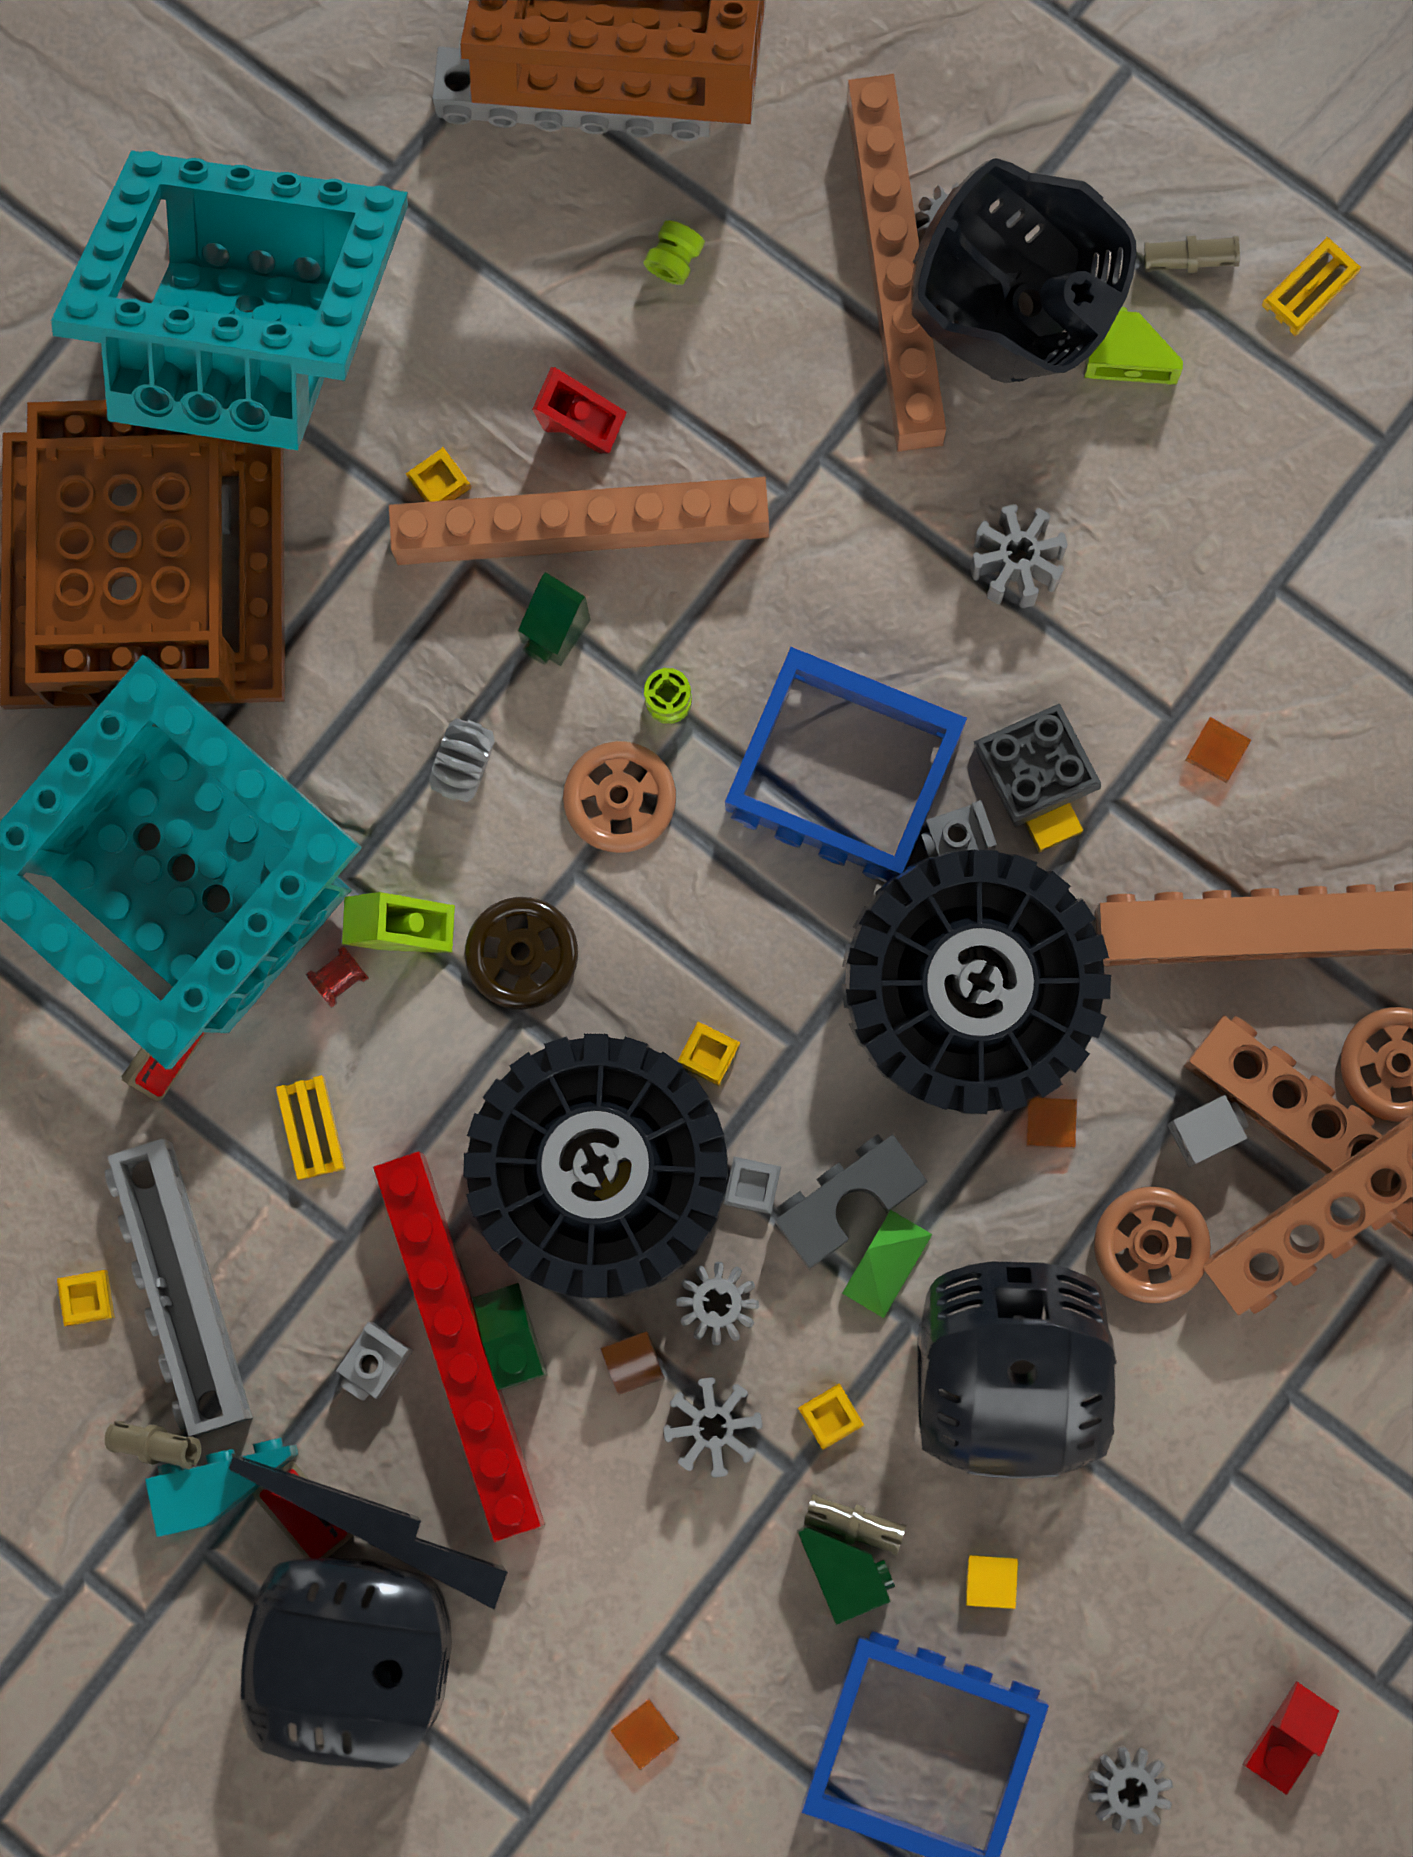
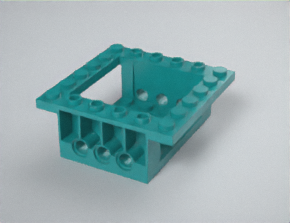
(238, 241)
(174, 765)

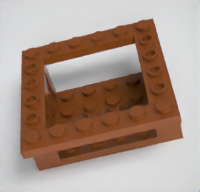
(617, 56)
(61, 625)

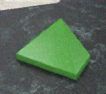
(887, 1263)

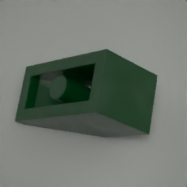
(553, 621)
(509, 1337)
(846, 1575)

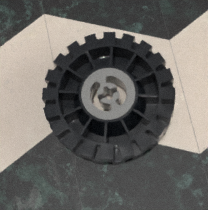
(913, 942)
(530, 1202)

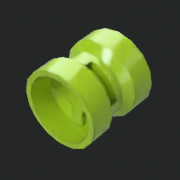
(674, 252)
(670, 704)

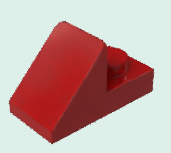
(577, 411)
(1292, 1738)

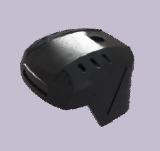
(979, 268)
(1005, 1418)
(320, 1659)

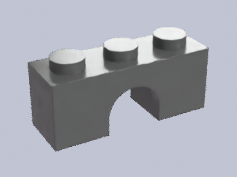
(880, 1171)

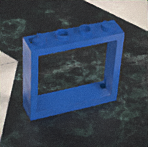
(871, 695)
(931, 1666)

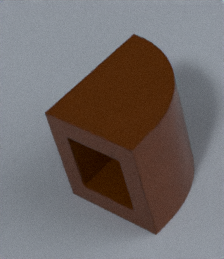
(632, 1363)

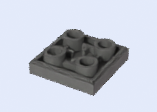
(1037, 765)

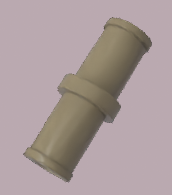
(1191, 254)
(153, 1444)
(855, 1524)

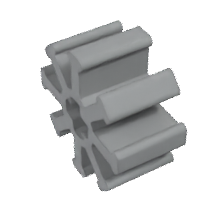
(1003, 546)
(715, 1442)

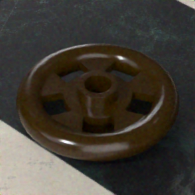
(560, 959)

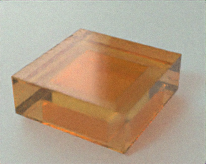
(1218, 750)
(1051, 1123)
(644, 1733)

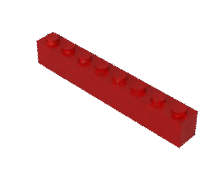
(458, 1346)

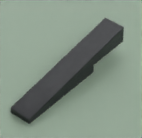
(381, 1527)

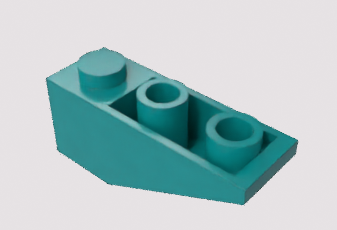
(204, 1494)

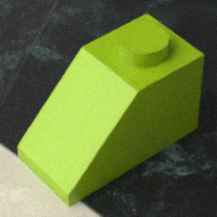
(1134, 353)
(397, 923)

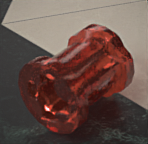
(337, 976)

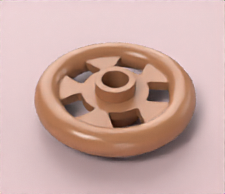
(645, 826)
(1358, 1053)
(1187, 1223)

